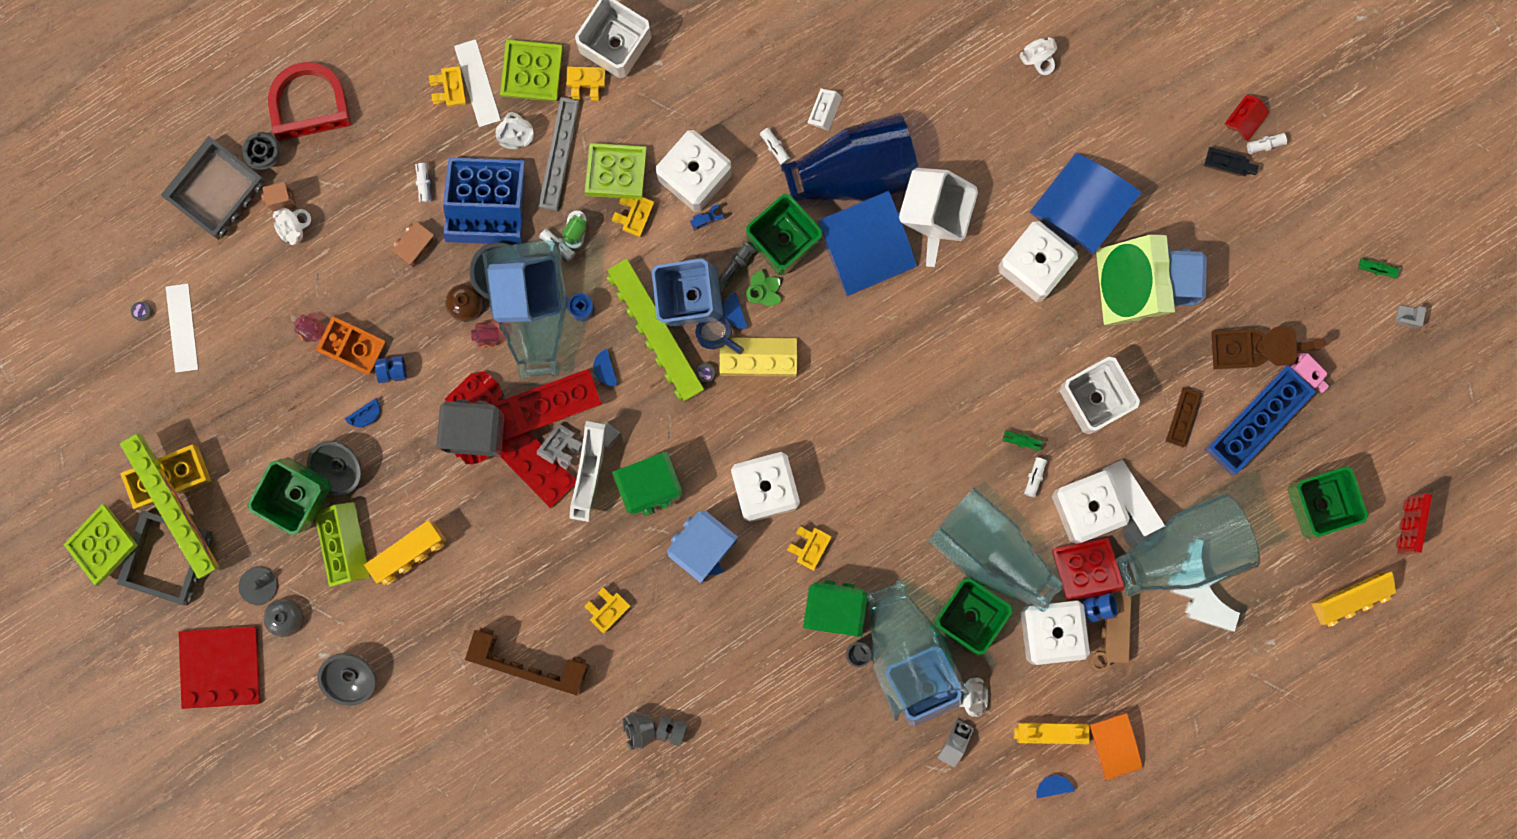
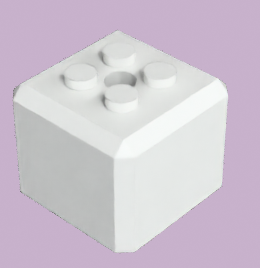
(610, 21)
(695, 187)
(938, 204)
(1029, 275)
(1115, 392)
(760, 504)
(1075, 515)
(1039, 641)

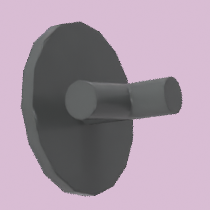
(257, 586)

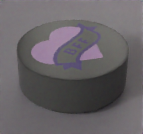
(141, 311)
(705, 373)

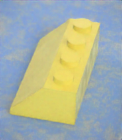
(760, 357)

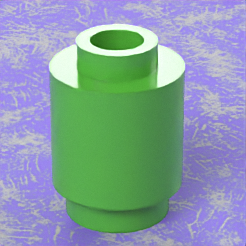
(574, 230)

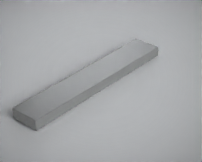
(559, 154)

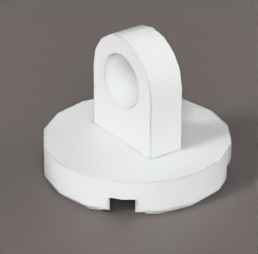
(1038, 52)
(514, 132)
(288, 225)
(976, 699)

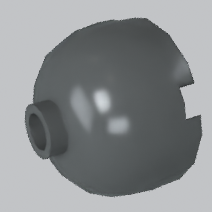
(283, 618)

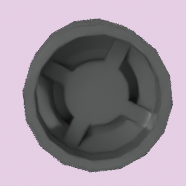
(858, 654)
(677, 734)

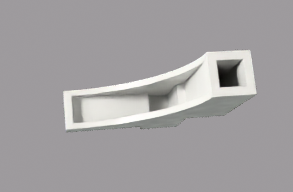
(588, 471)
(1208, 608)

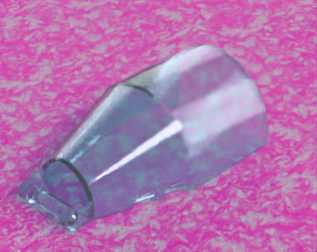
(537, 339)
(1193, 549)
(993, 552)
(908, 651)

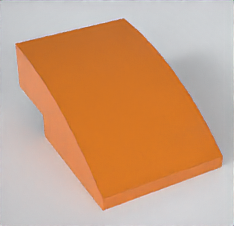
(350, 345)
(1115, 746)

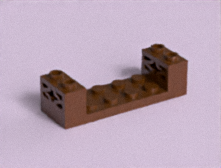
(481, 651)

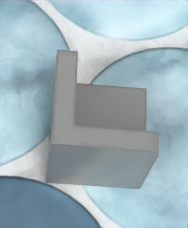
(1410, 316)
(610, 435)

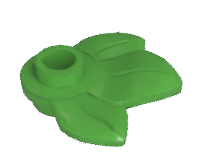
(766, 289)

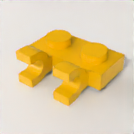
(586, 78)
(453, 87)
(637, 216)
(813, 548)
(609, 613)

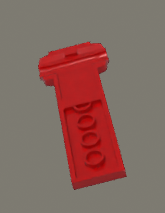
(543, 407)
(520, 453)

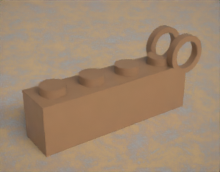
(1115, 635)

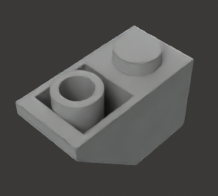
(955, 743)

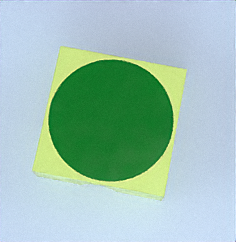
(1135, 280)

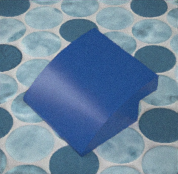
(484, 201)
(1085, 203)
(867, 243)

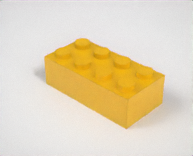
(182, 467)
(406, 552)

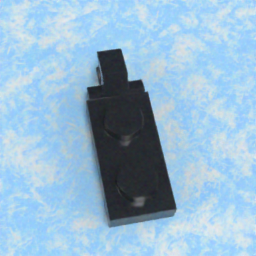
(1229, 162)

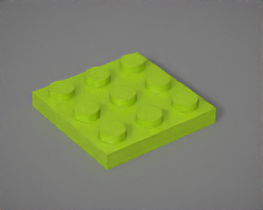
(531, 70)
(615, 171)
(100, 545)

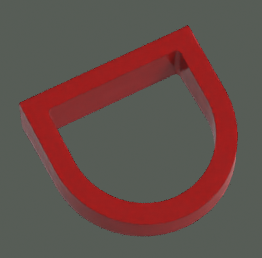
(308, 126)

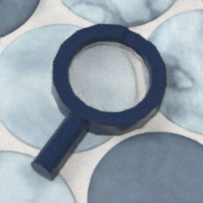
(716, 335)

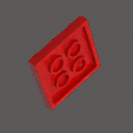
(1414, 524)
(1087, 569)

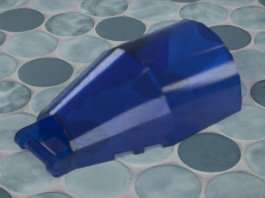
(856, 163)

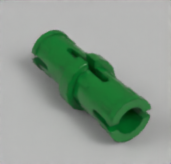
(1378, 268)
(1022, 440)

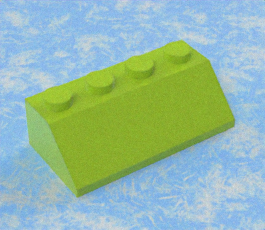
(341, 544)

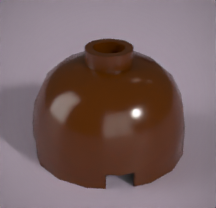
(464, 303)

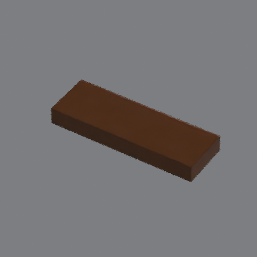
(1183, 417)

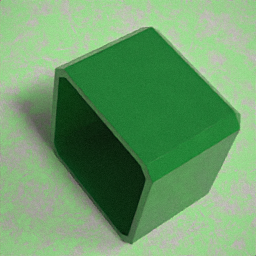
(779, 218)
(648, 485)
(274, 497)
(1343, 499)
(835, 608)
(989, 611)

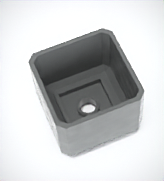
(470, 428)

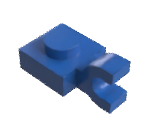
(703, 220)

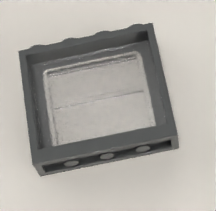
(213, 188)

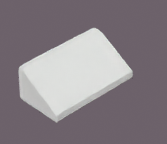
(825, 109)

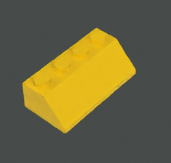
(1354, 598)

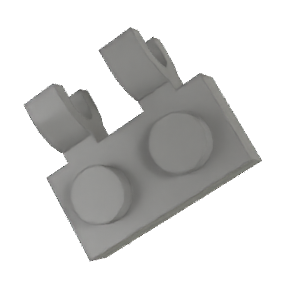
(556, 442)

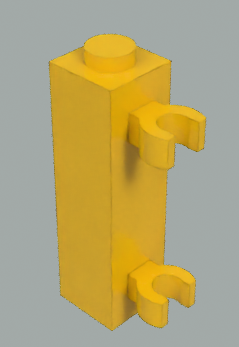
(1052, 733)

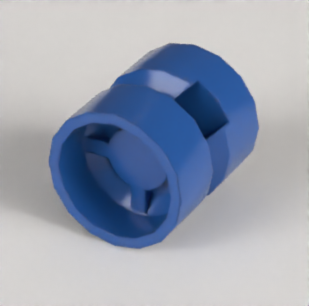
(581, 307)
(390, 369)
(1100, 607)

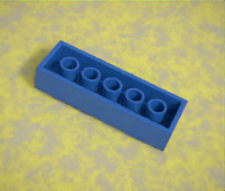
(1260, 420)

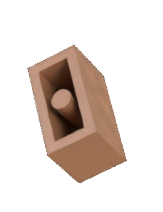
(278, 196)
(414, 243)

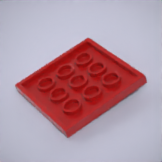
(219, 667)

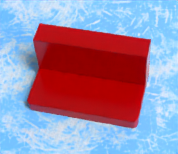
(1247, 116)

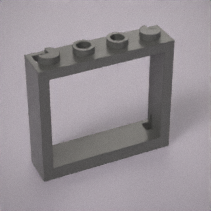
(132, 559)

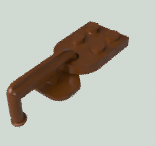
(1238, 347)

